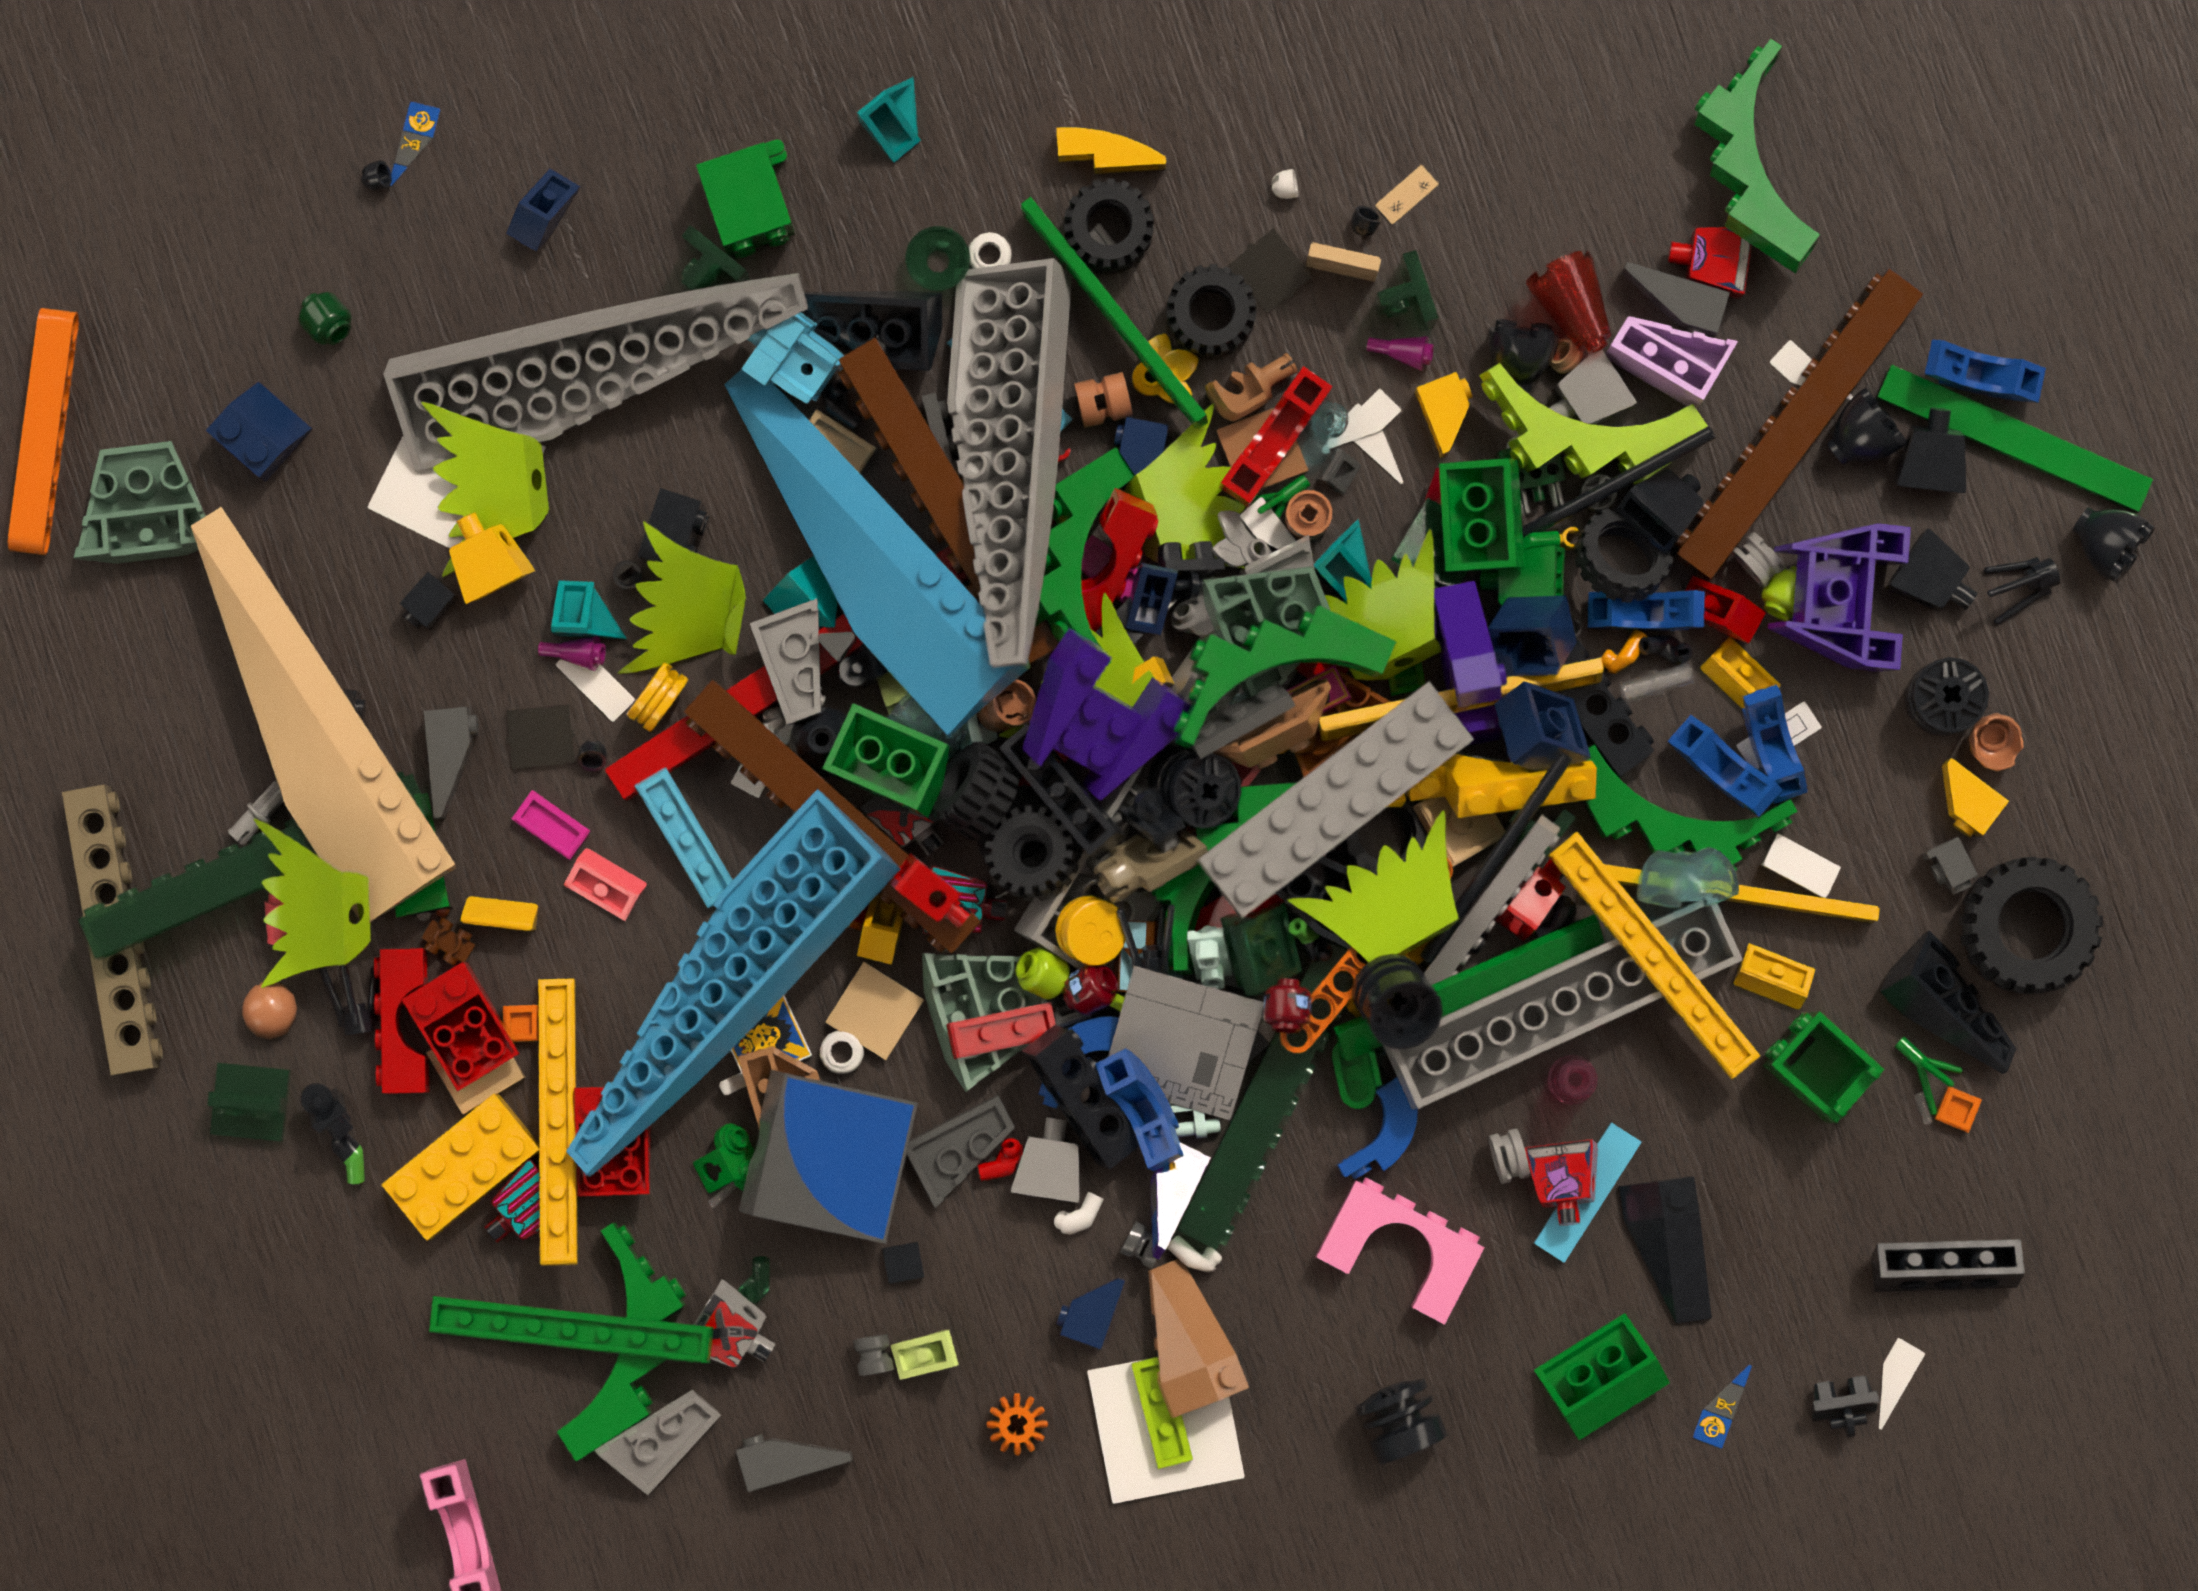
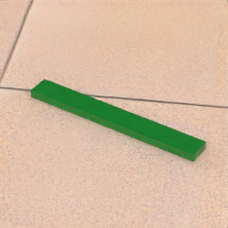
(1114, 313)
(2017, 439)
(1488, 977)
(571, 1329)

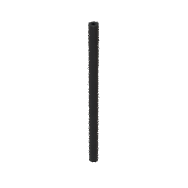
(1619, 481)
(1500, 851)

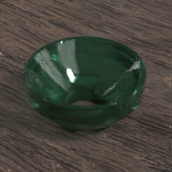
(937, 240)

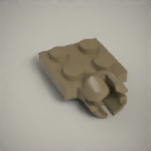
(1140, 864)

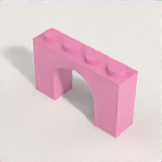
(1451, 1252)
(453, 1495)

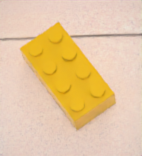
(462, 1166)

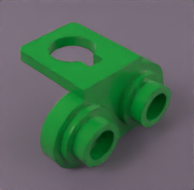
(1356, 1078)
(733, 1156)

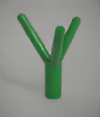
(1283, 496)
(1922, 1062)

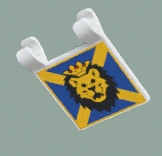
(775, 1029)

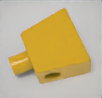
(486, 559)

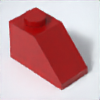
(1728, 610)

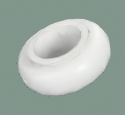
(992, 239)
(827, 1059)

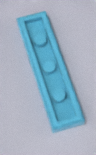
(685, 835)
(1614, 1153)

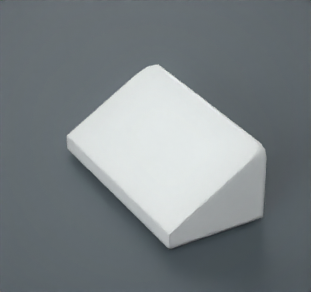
(1801, 866)

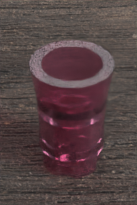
(1559, 1079)

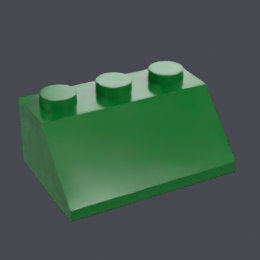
(1481, 515)
(889, 760)
(1602, 1376)

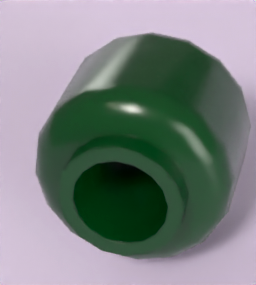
(325, 318)

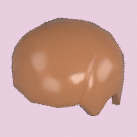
(1996, 741)
(269, 1010)

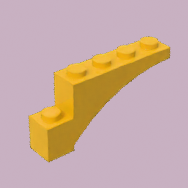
(1490, 786)

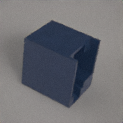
(1532, 635)

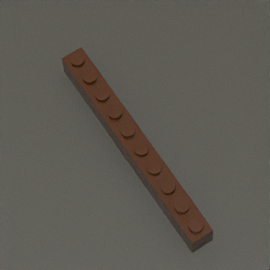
(1798, 424)
(922, 462)
(793, 782)

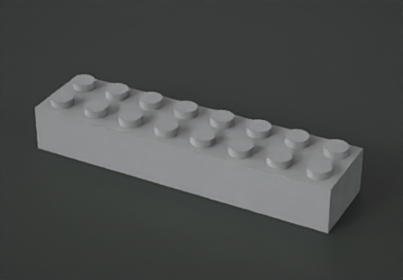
(1334, 799)

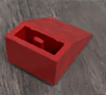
(461, 1025)
(627, 1171)

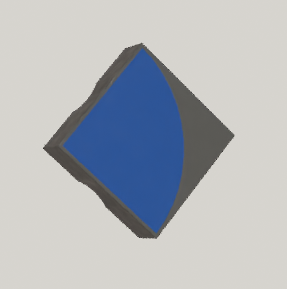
(828, 1157)

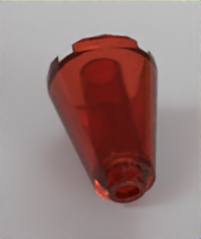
(1574, 300)

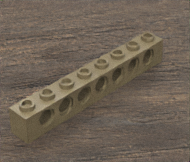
(79, 807)

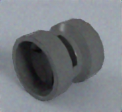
(1135, 1243)
(873, 1354)

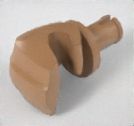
(1254, 388)

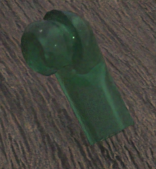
(759, 1282)

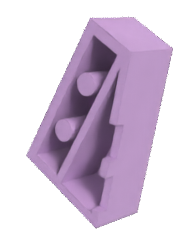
(1670, 359)

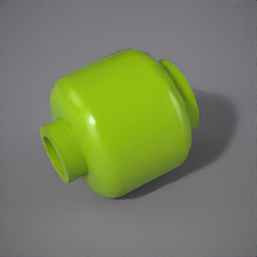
(1780, 594)
(1042, 973)

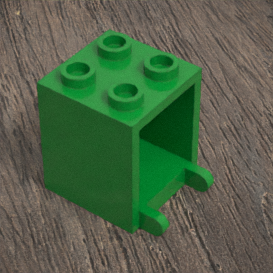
(747, 198)
(1829, 1071)

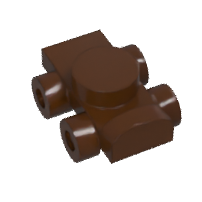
(454, 944)

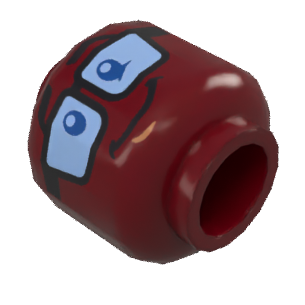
(1090, 989)
(1287, 1006)

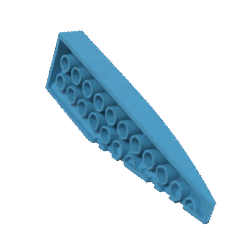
(880, 571)
(746, 958)

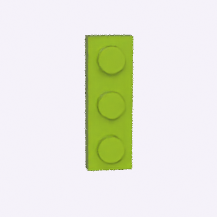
(1166, 1433)

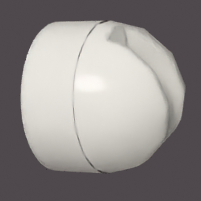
(1285, 184)

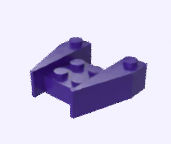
(1837, 595)
(1469, 659)
(1094, 724)

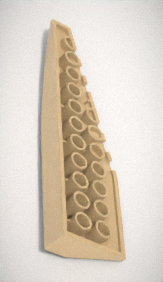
(316, 741)

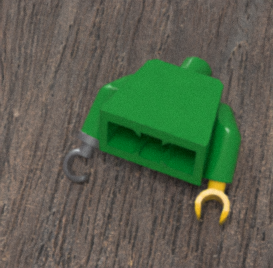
(1542, 570)

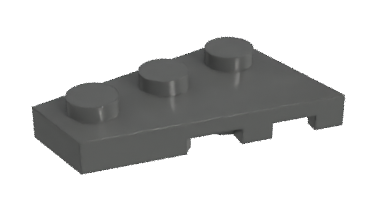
(1240, 718)
(955, 1147)

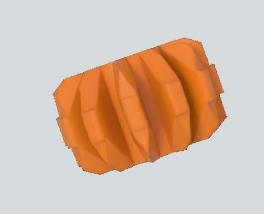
(1005, 1421)

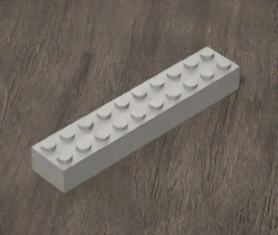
(1554, 1007)

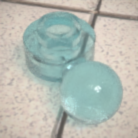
(1315, 448)

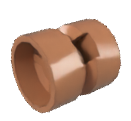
(1115, 396)
(1308, 515)
(1009, 708)

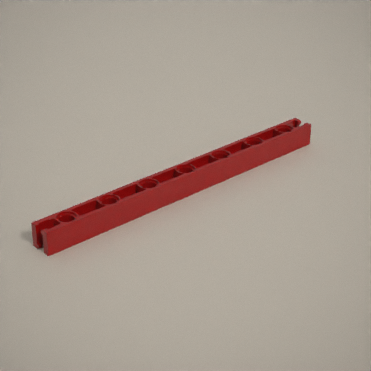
(756, 693)

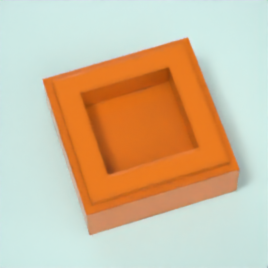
(522, 1022)
(1957, 1109)

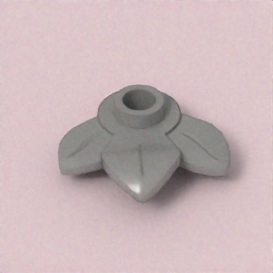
(1239, 542)
(1192, 616)

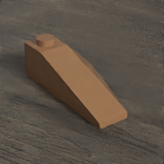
(1191, 1346)

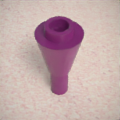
(1410, 351)
(582, 652)

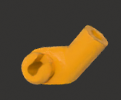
(1628, 654)

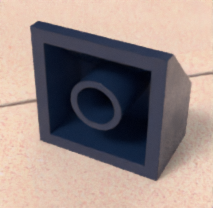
(259, 430)
(1540, 726)

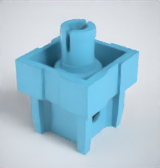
(785, 354)

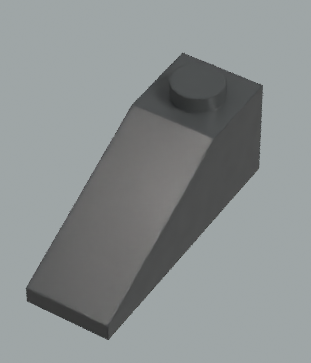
(1683, 301)
(448, 748)
(780, 1460)

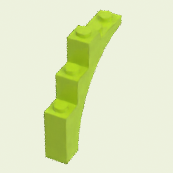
(1586, 446)

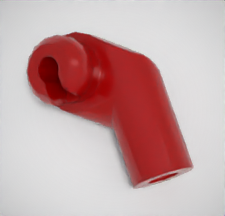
(1005, 1163)

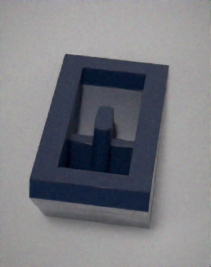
(1150, 598)

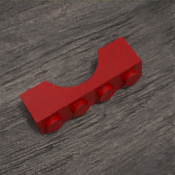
(1275, 437)
(1128, 525)
(402, 1066)

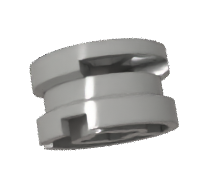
(1758, 559)
(1513, 1154)

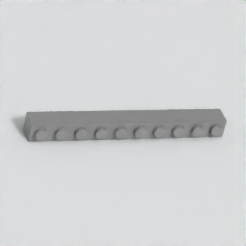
(1493, 900)

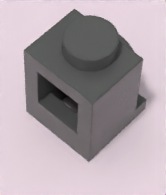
(1951, 865)

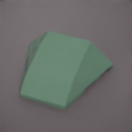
(139, 506)
(1248, 599)
(969, 988)

